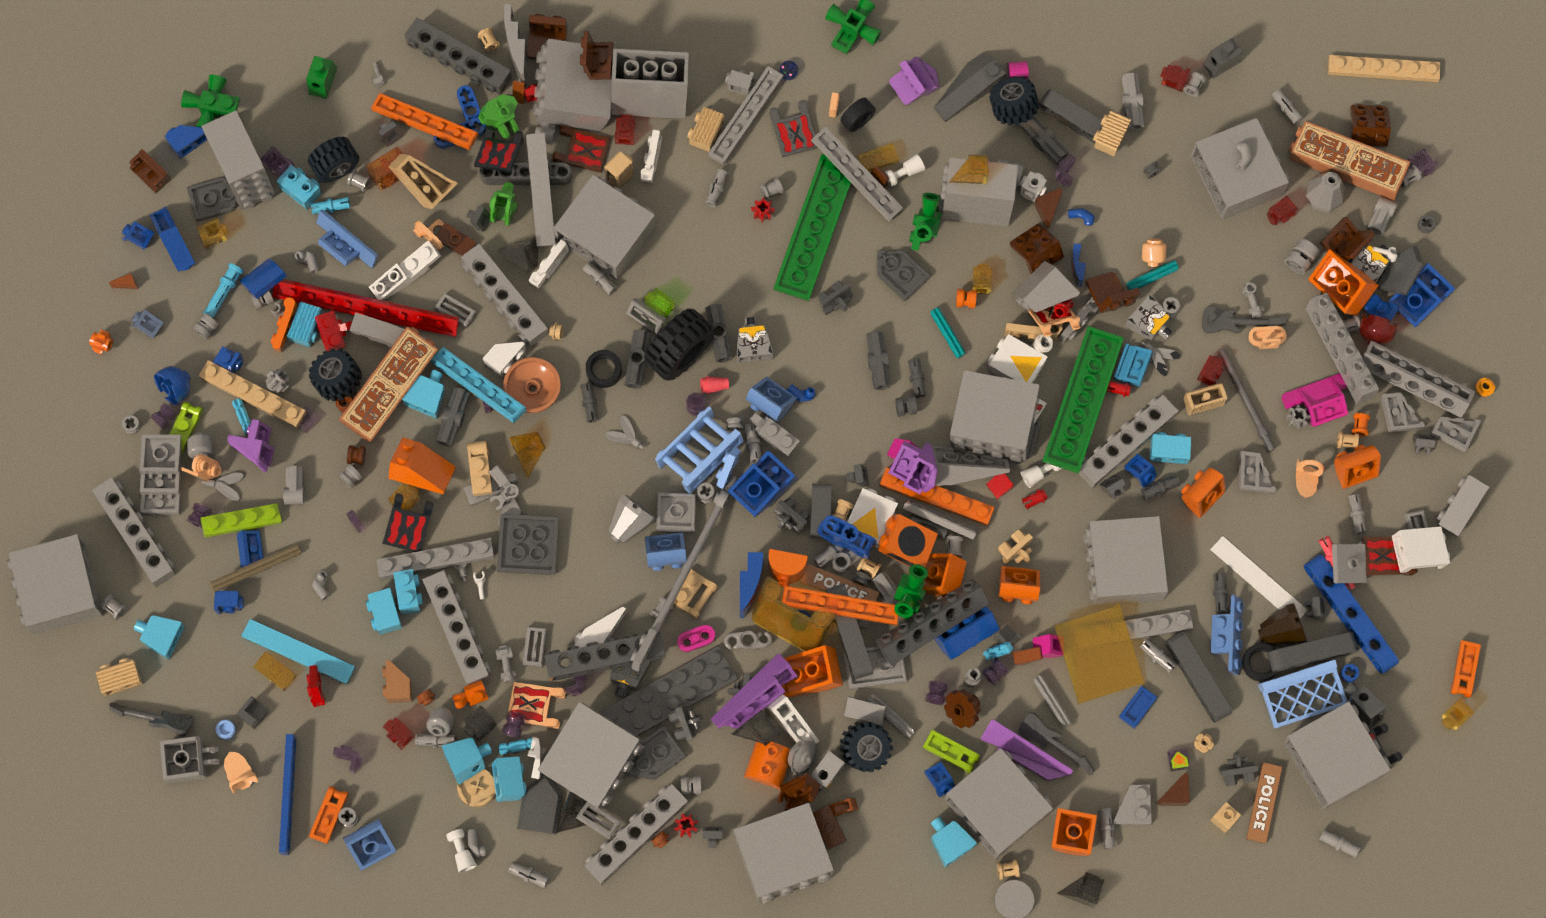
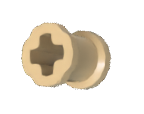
(488, 40)
(1347, 440)
(843, 509)
(869, 567)
(1010, 865)

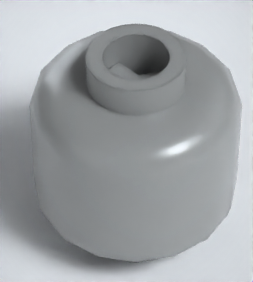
(199, 444)
(440, 721)

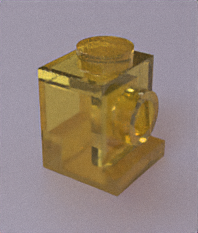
(207, 229)
(982, 285)
(1462, 712)

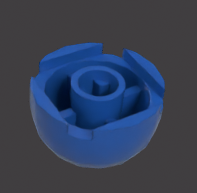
(174, 383)

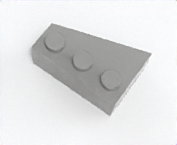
(1462, 504)

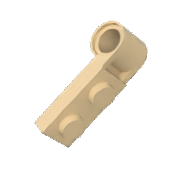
(1029, 332)
(479, 467)

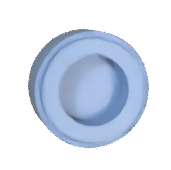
(225, 729)

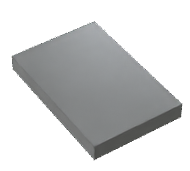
(882, 672)

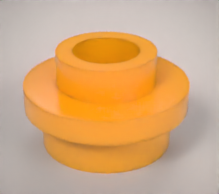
(1485, 392)

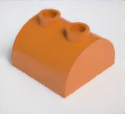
(1357, 466)
(1204, 491)
(786, 566)
(1019, 584)
(768, 764)
(1073, 832)

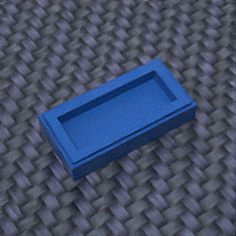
(1137, 707)

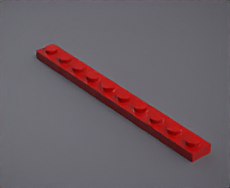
(367, 306)

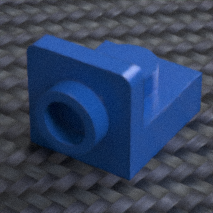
(137, 234)
(1381, 308)
(229, 360)
(1141, 470)
(940, 779)

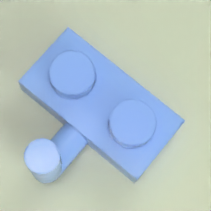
(730, 460)

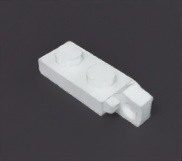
(651, 157)
(549, 265)

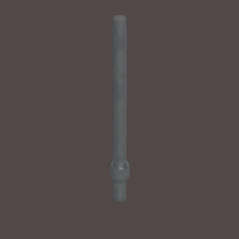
(1262, 432)

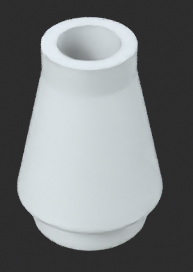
(1042, 343)

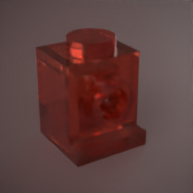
(1174, 77)
(625, 136)
(1282, 211)
(1211, 371)
(398, 732)

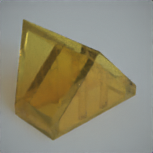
(973, 171)
(528, 450)

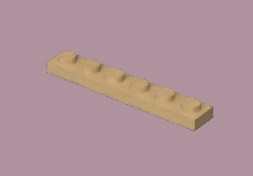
(1383, 68)
(252, 394)

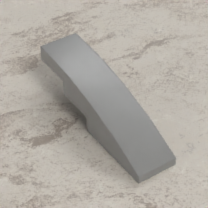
(376, 329)

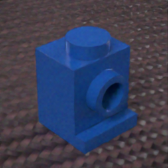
(228, 601)

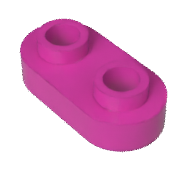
(695, 637)

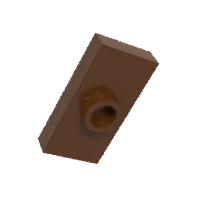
(455, 239)
(829, 827)

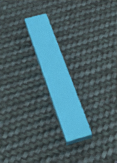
(478, 385)
(298, 651)

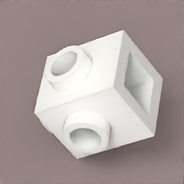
(1033, 186)

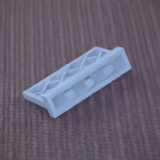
(1298, 677)

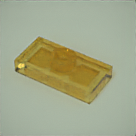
(879, 157)
(274, 671)

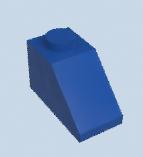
(185, 139)

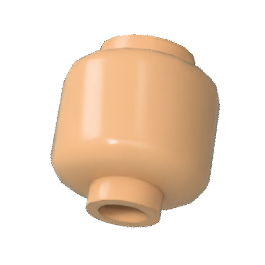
(1154, 252)

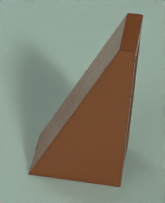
(518, 91)
(124, 282)
(1027, 656)
(844, 806)

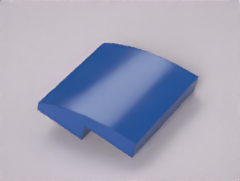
(263, 278)

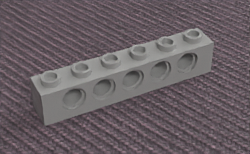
(478, 257)
(1342, 348)
(1417, 379)
(1095, 475)
(105, 493)
(434, 585)
(648, 831)

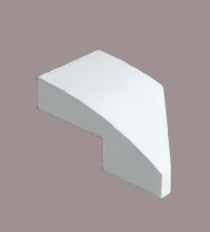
(536, 751)

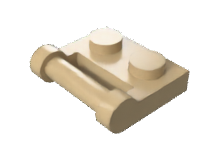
(688, 591)

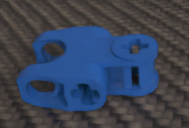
(855, 538)

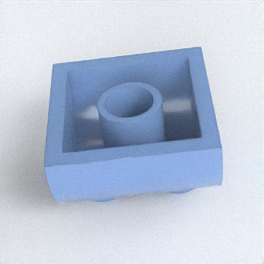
(771, 399)
(665, 550)
(369, 844)

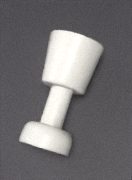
(910, 167)
(1035, 474)
(463, 858)

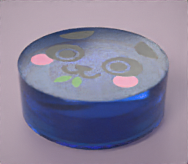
(789, 70)

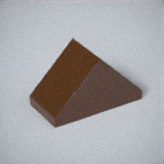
(1047, 205)
(1178, 794)

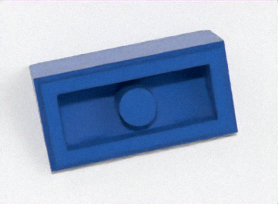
(249, 547)

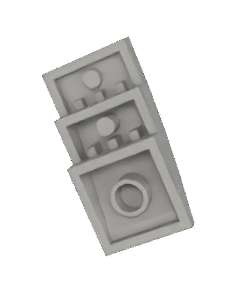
(516, 45)
(160, 474)

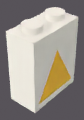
(1016, 360)
(872, 513)

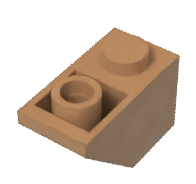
(398, 685)

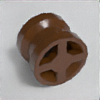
(356, 455)

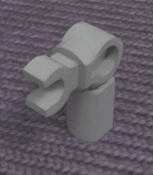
(508, 492)

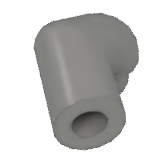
(307, 258)
(473, 844)

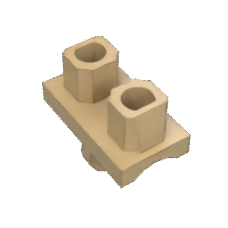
(1021, 541)

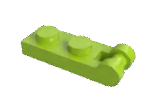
(185, 426)
(950, 751)

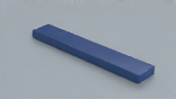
(287, 795)

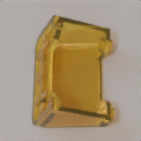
(789, 623)

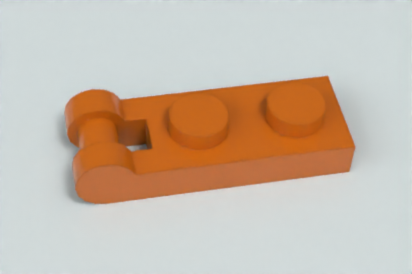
(284, 323)
(1465, 668)
(328, 815)

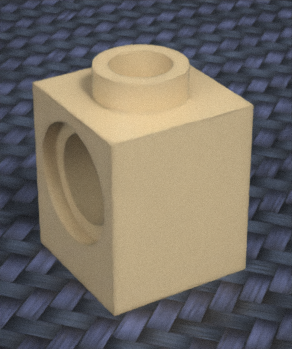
(1225, 817)

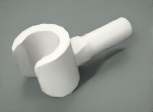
(1390, 254)
(479, 582)

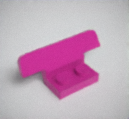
(1322, 399)

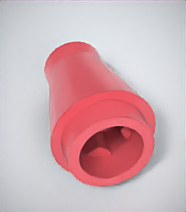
(713, 384)

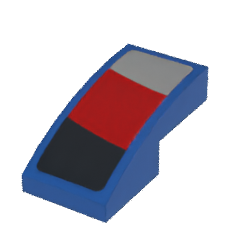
(1077, 267)

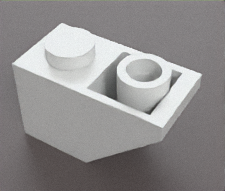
(503, 356)

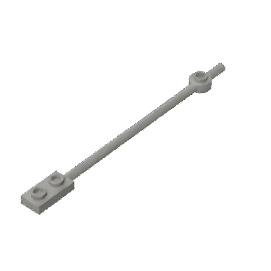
(647, 641)

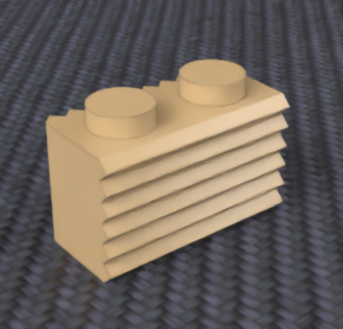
(706, 129)
(1112, 133)
(619, 170)
(1204, 399)
(118, 677)

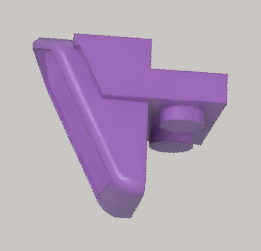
(915, 80)
(256, 445)
(915, 467)

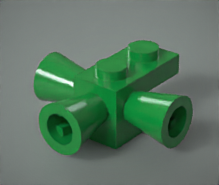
(853, 25)
(211, 102)
(926, 221)
(910, 591)

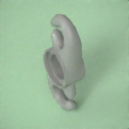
(757, 644)

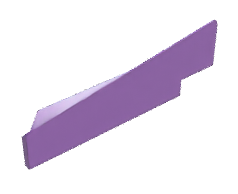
(756, 694)
(1025, 752)

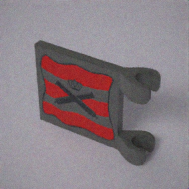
(795, 132)

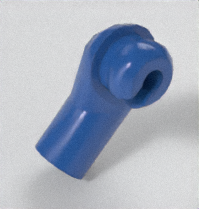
(1082, 213)
(802, 395)

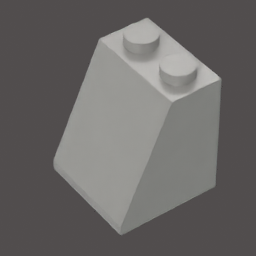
(1044, 289)

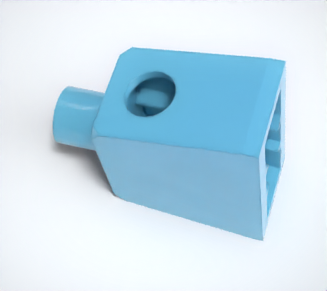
(426, 394)
(160, 634)
(465, 758)
(951, 841)

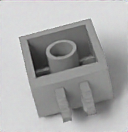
(194, 766)

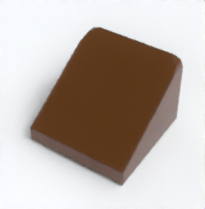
(880, 176)

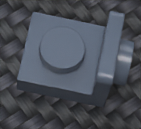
(146, 323)

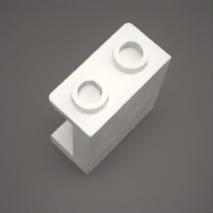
(1420, 548)

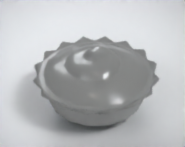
(802, 756)

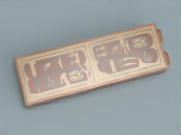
(1350, 159)
(388, 383)

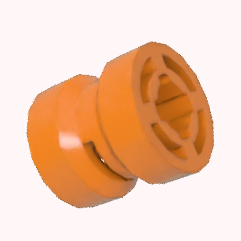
(970, 298)

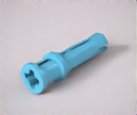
(227, 283)

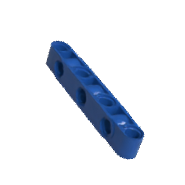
(1362, 627)

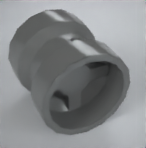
(911, 406)

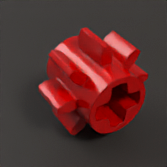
(762, 204)
(684, 820)

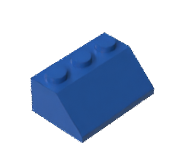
(967, 633)

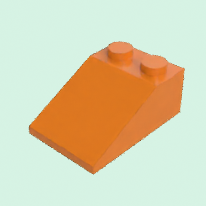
(1343, 283)
(420, 467)
(815, 671)

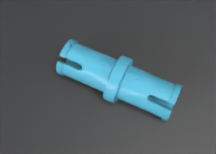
(330, 205)

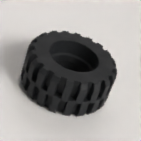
(679, 344)

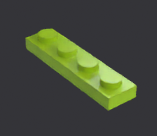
(240, 520)

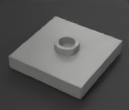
(676, 512)
(1349, 563)

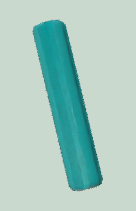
(1153, 275)
(947, 332)

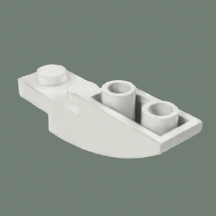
(406, 272)

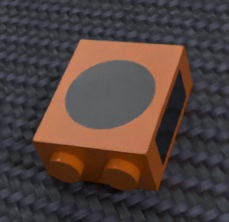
(907, 541)

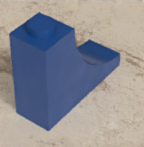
(172, 239)

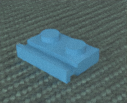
(1133, 365)

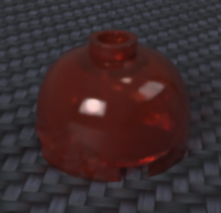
(1377, 329)

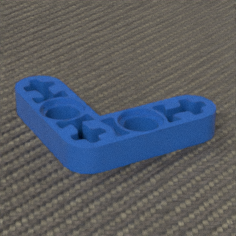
(470, 121)

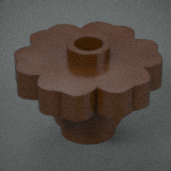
(962, 708)

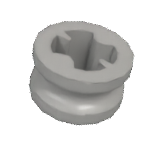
(131, 418)
(734, 423)

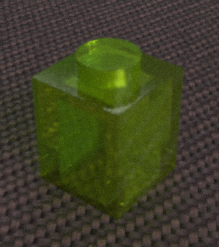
(659, 302)

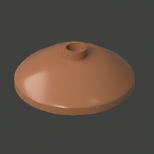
(533, 373)

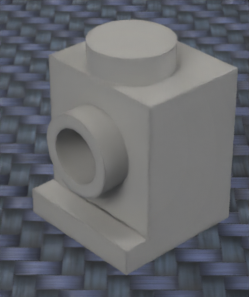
(739, 82)

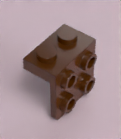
(542, 29)
(596, 58)
(1370, 124)
(1346, 239)
(1037, 246)
(1109, 292)

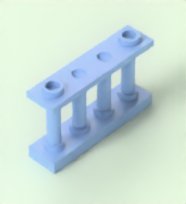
(704, 466)

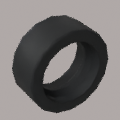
(858, 114)
(603, 354)
(1246, 662)

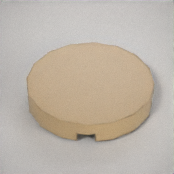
(478, 789)

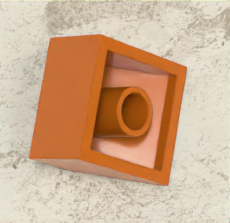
(944, 573)

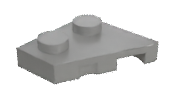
(1399, 414)
(1455, 431)
(1253, 473)
(1135, 807)

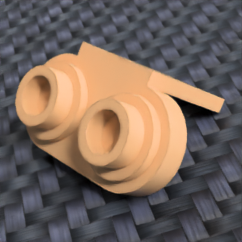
(422, 231)
(1267, 337)
(204, 467)

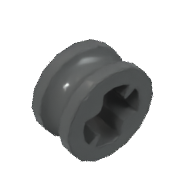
(1152, 169)
(1426, 229)
(862, 579)

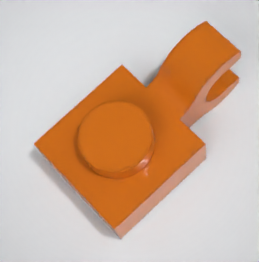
(473, 694)

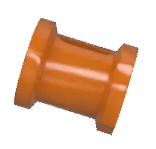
(1361, 424)

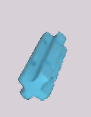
(241, 414)
(998, 651)
(515, 746)

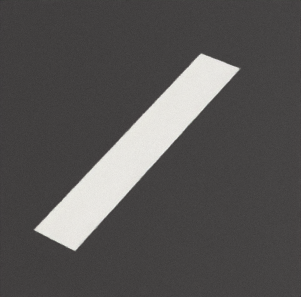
(1255, 576)

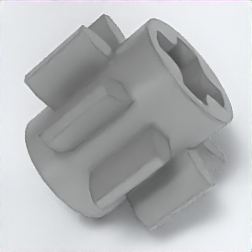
(277, 381)
(1300, 421)

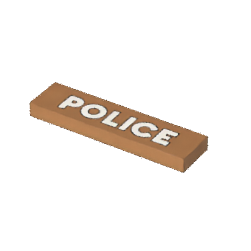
(823, 580)
(1264, 803)

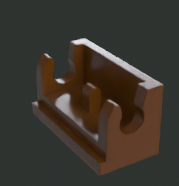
(149, 171)
(799, 791)

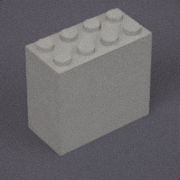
(649, 83)
(566, 92)
(238, 160)
(1233, 188)
(979, 203)
(605, 226)
(994, 416)
(1125, 561)
(54, 584)
(591, 755)
(1337, 755)
(998, 803)
(783, 853)

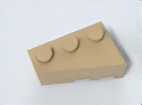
(422, 181)

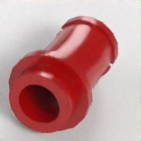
(1062, 309)
(1119, 388)
(1036, 498)

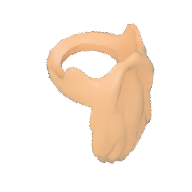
(1307, 477)
(238, 772)

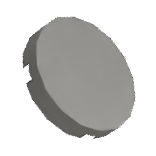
(1014, 899)

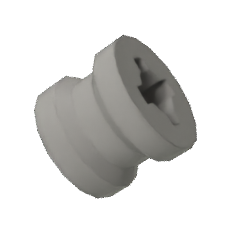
(350, 476)

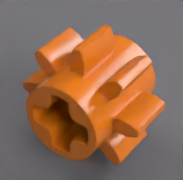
(101, 341)

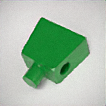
(321, 73)

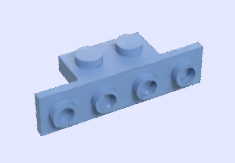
(342, 243)
(1227, 634)

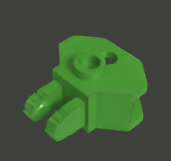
(500, 112)
(503, 204)

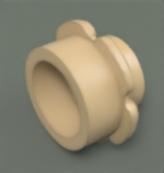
(556, 331)
(1201, 747)

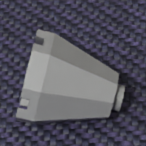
(1325, 192)
(629, 519)

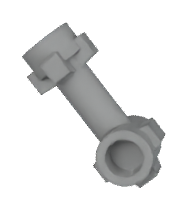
(1249, 292)
(504, 653)

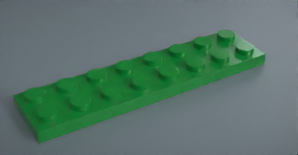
(813, 231)
(1083, 400)

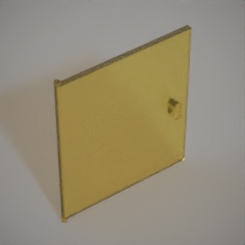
(1099, 654)

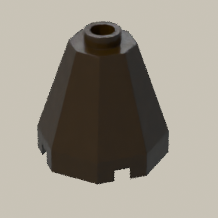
(1283, 627)

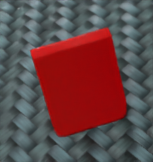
(1000, 485)

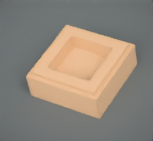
(834, 105)

